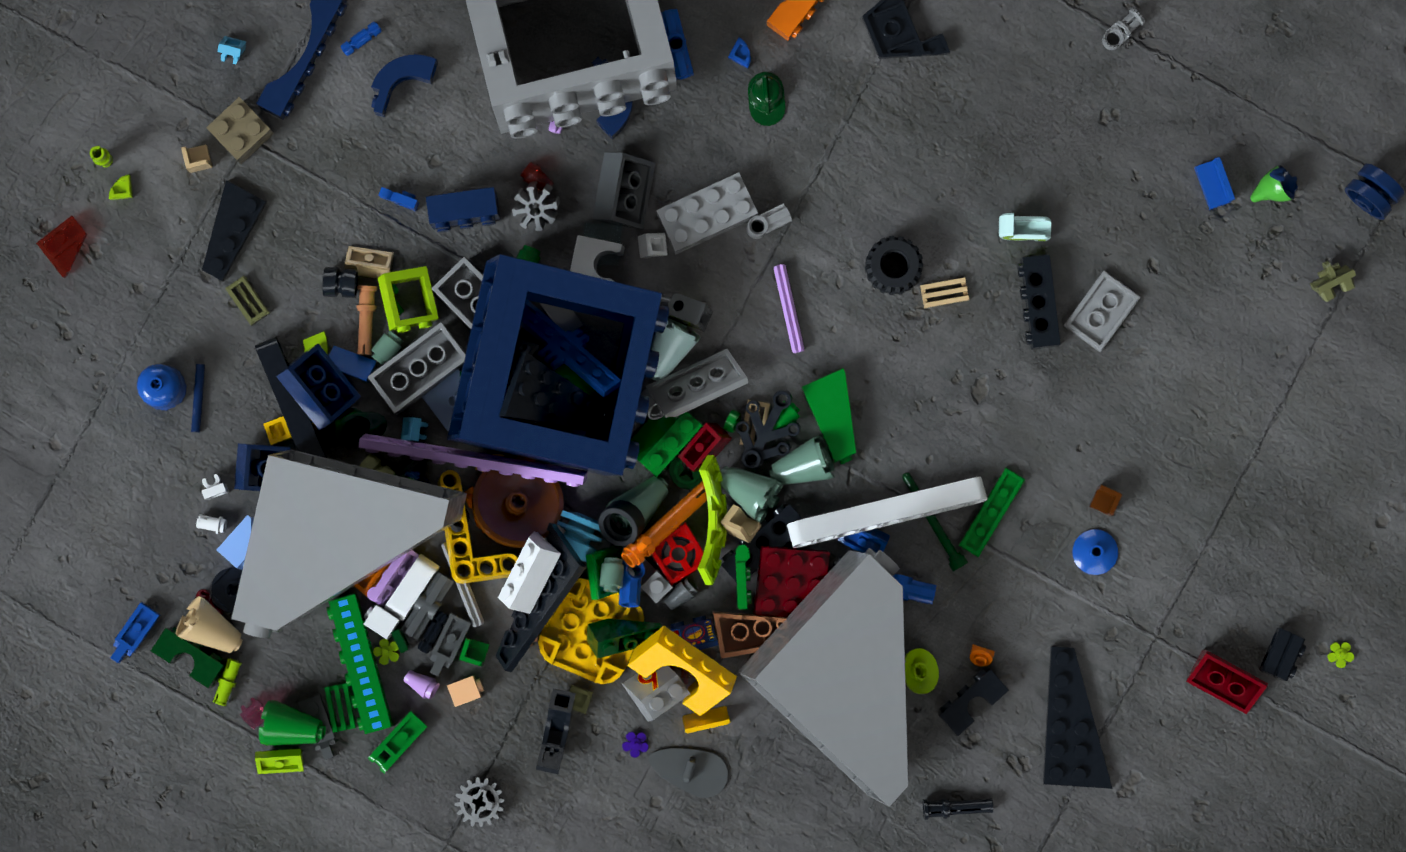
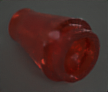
(535, 173)

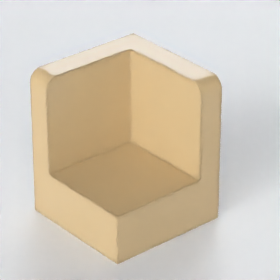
(196, 158)
(739, 524)

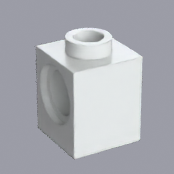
(381, 621)

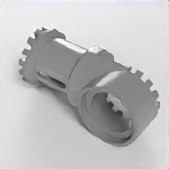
(1122, 28)

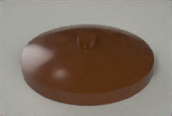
(515, 507)

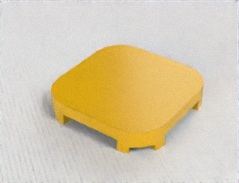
(565, 634)

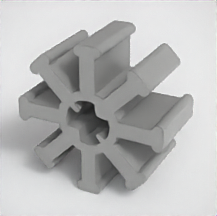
(529, 201)

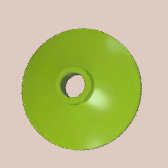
(921, 671)

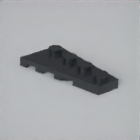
(232, 226)

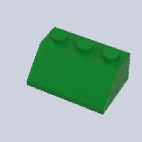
(664, 440)

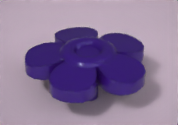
(636, 743)

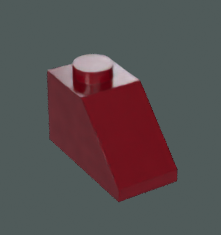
(708, 441)

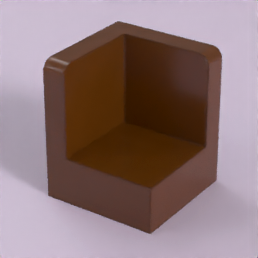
(1105, 500)

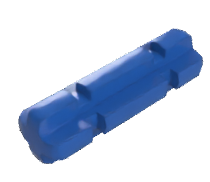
(360, 38)

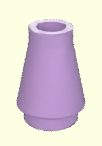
(422, 684)

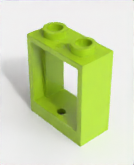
(385, 283)

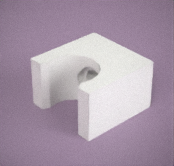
(589, 252)

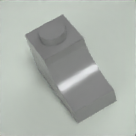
(653, 583)

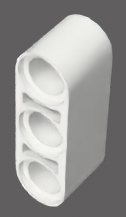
(411, 587)

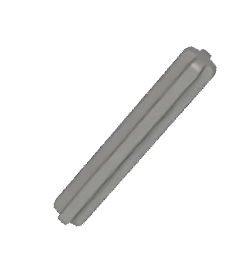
(466, 594)

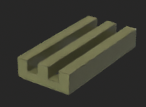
(258, 316)

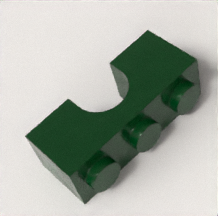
(206, 666)

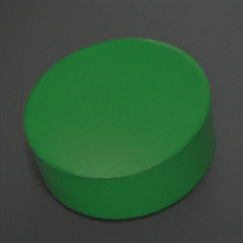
(732, 419)

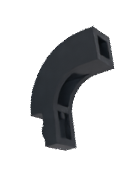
(556, 731)

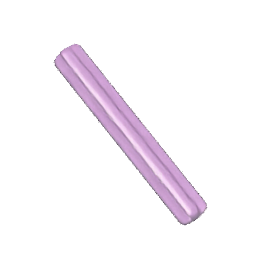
(788, 308)

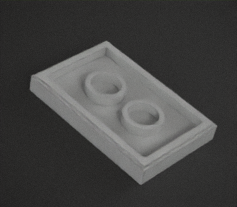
(1102, 311)

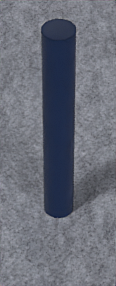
(198, 398)

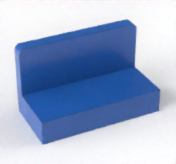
(1214, 183)

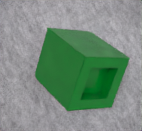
(474, 652)

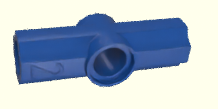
(680, 56)
(916, 590)
(630, 592)

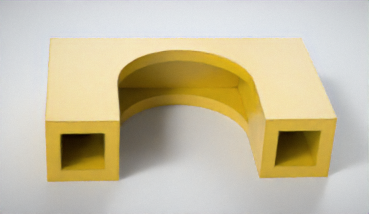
(669, 649)

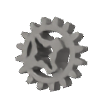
(469, 798)

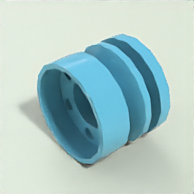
(580, 532)

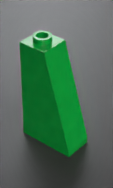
(831, 410)

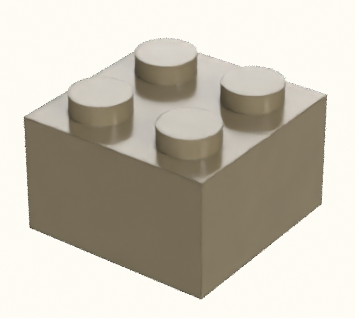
(240, 130)

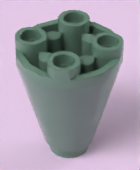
(751, 491)

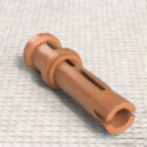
(366, 307)

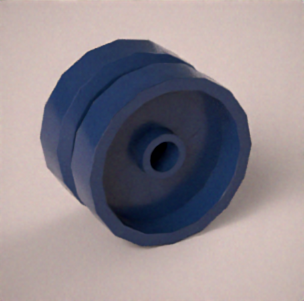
(1374, 191)

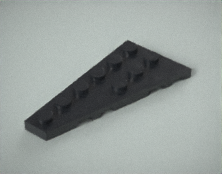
(528, 626)

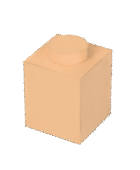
(465, 690)

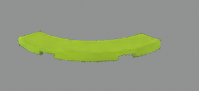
(717, 510)

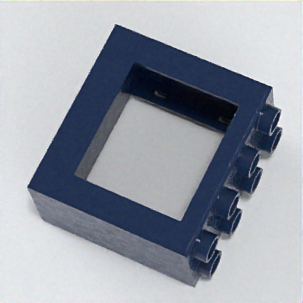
(491, 348)

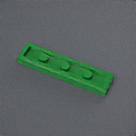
(991, 512)

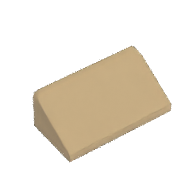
(369, 261)

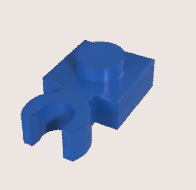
(405, 199)

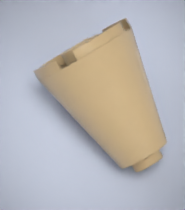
(208, 627)

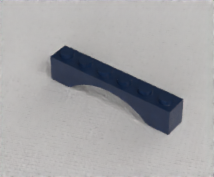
(279, 94)

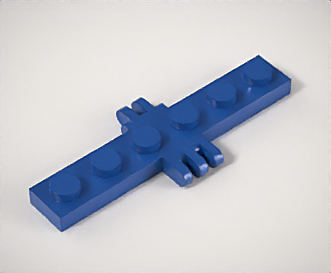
(567, 349)

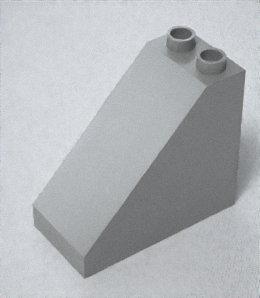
(328, 529)
(842, 672)

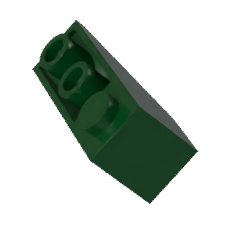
(618, 635)

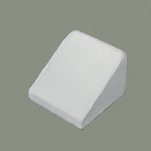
(652, 245)

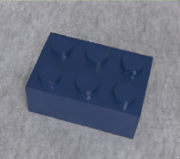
(463, 209)
(318, 386)

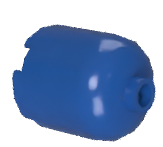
(171, 388)

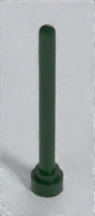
(956, 559)

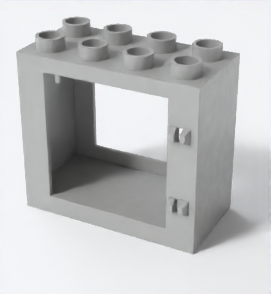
(569, 95)

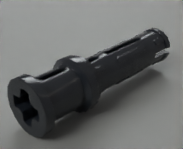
(946, 808)

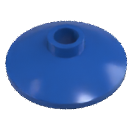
(1083, 553)

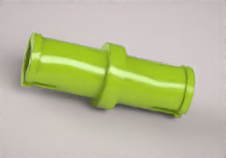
(101, 156)
(227, 682)

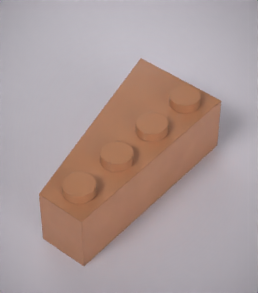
(743, 633)

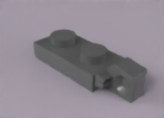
(449, 643)
(315, 707)

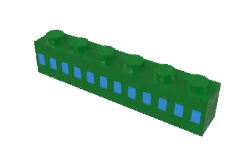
(360, 664)

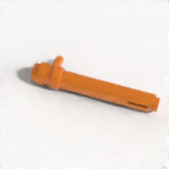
(647, 542)

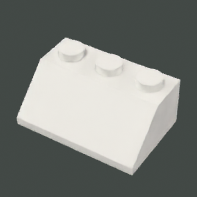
(529, 574)

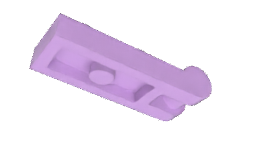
(391, 578)

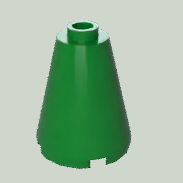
(289, 726)

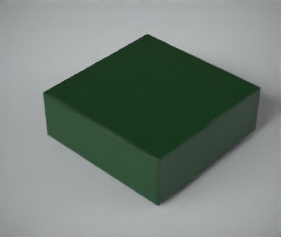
(401, 640)

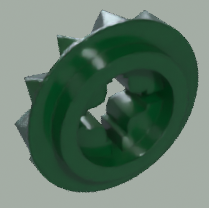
(684, 482)

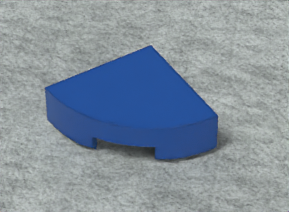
(740, 53)

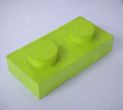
(279, 761)

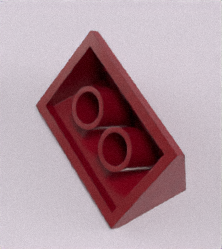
(1226, 681)

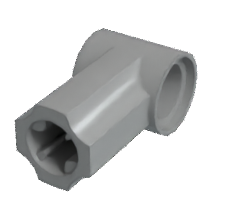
(770, 221)

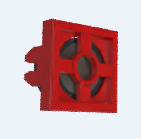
(678, 554)

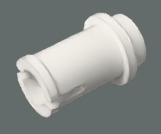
(212, 523)

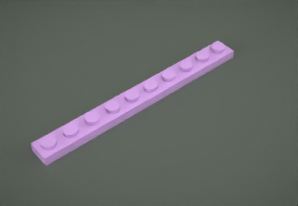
(465, 458)

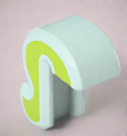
(1024, 227)

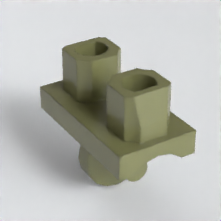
(1331, 277)

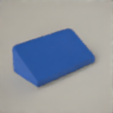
(352, 363)
(862, 541)

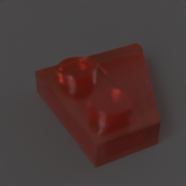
(63, 245)

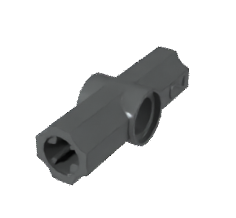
(427, 605)

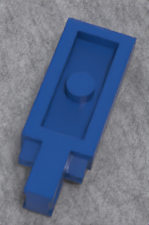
(134, 632)

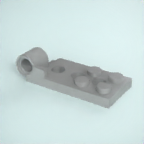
(660, 392)

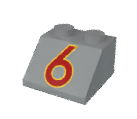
(656, 692)

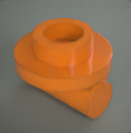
(981, 656)

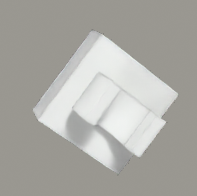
(214, 490)

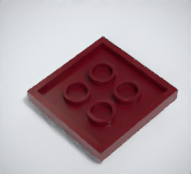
(787, 578)

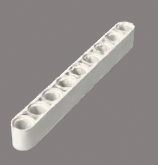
(886, 512)

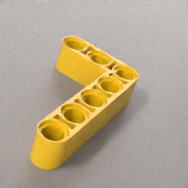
(466, 560)

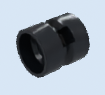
(340, 282)

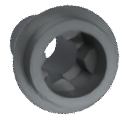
(683, 592)

